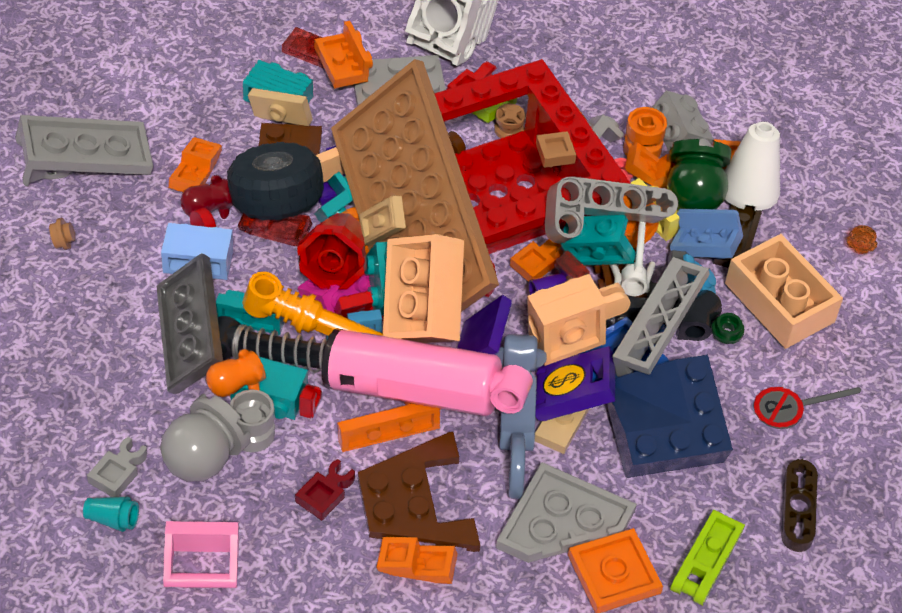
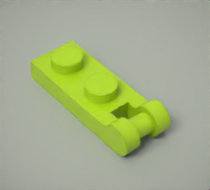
(708, 556)

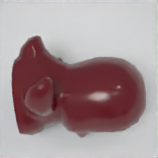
(208, 196)

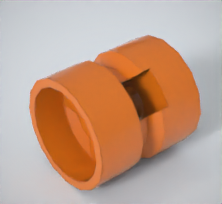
(647, 128)

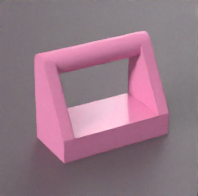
(201, 538)

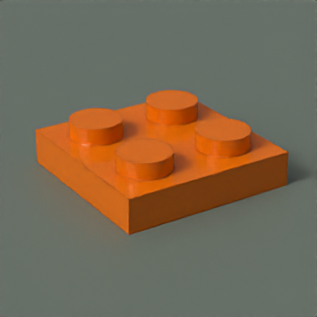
(615, 571)

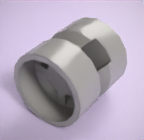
(256, 417)

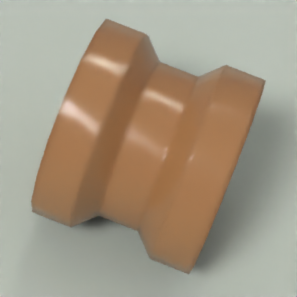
(509, 120)

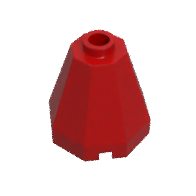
(333, 252)

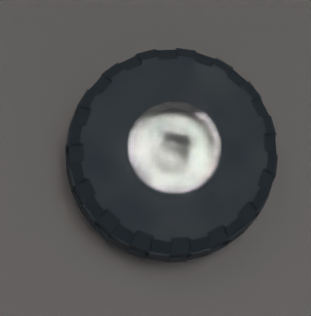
(275, 181)

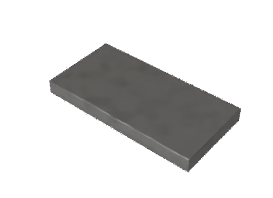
(188, 324)

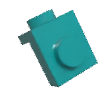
(337, 204)

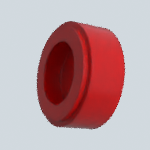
(202, 217)

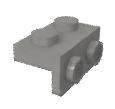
(682, 117)

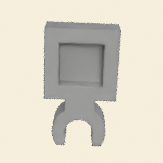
(117, 471)

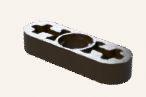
(790, 516)

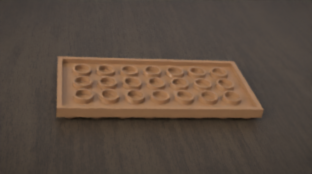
(402, 148)

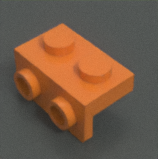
(344, 57)

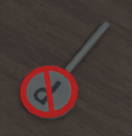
(783, 408)

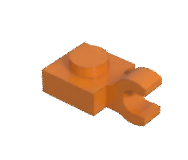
(536, 260)

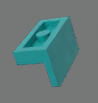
(231, 306)

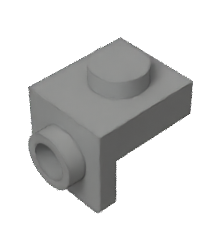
(606, 127)

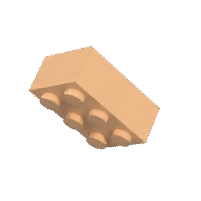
(423, 288)
(783, 290)

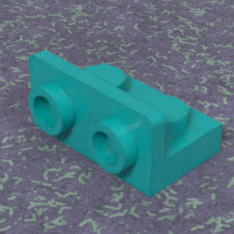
(601, 241)

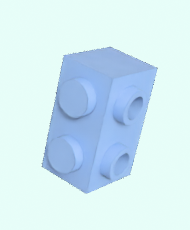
(187, 241)

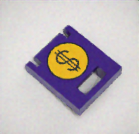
(569, 384)

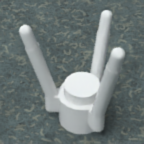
(635, 277)

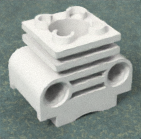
(447, 32)

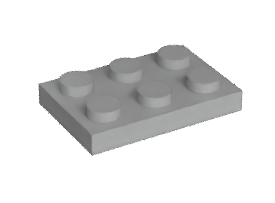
(386, 68)

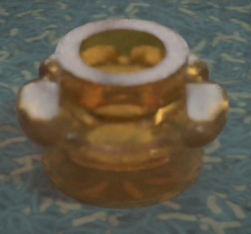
(865, 234)

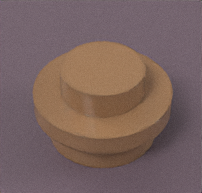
(62, 234)

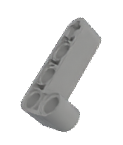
(612, 204)

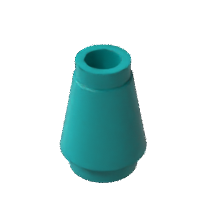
(113, 512)

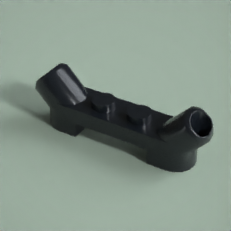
(695, 324)

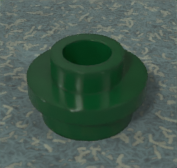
(731, 322)

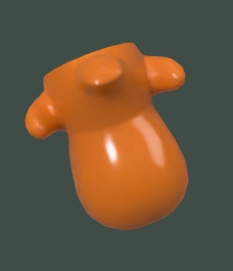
(232, 374)

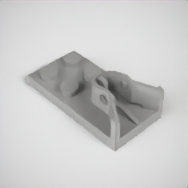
(81, 147)

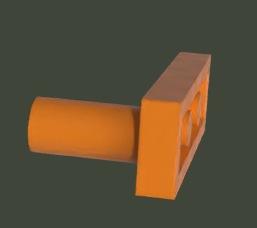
(387, 426)

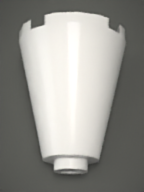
(755, 169)

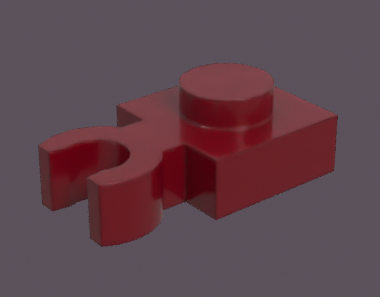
(324, 493)

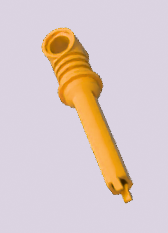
(266, 296)

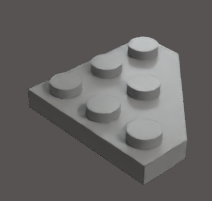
(561, 514)

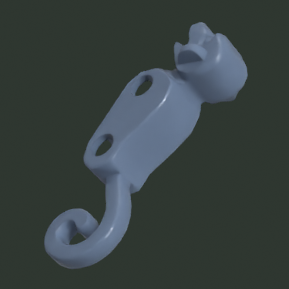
(518, 429)

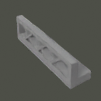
(655, 312)

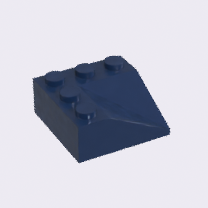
(669, 418)

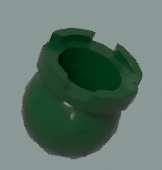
(698, 174)

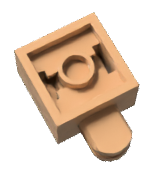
(573, 316)

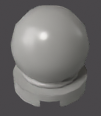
(201, 441)

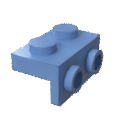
(708, 233)

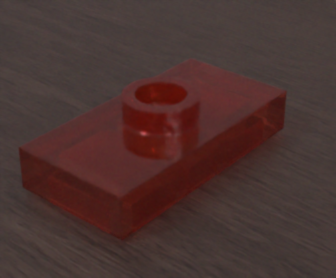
(301, 45)

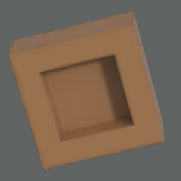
(555, 149)

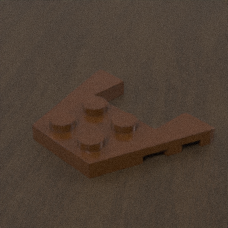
(400, 499)

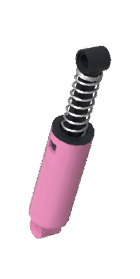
(391, 368)

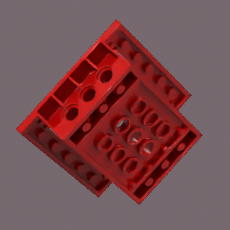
(516, 159)

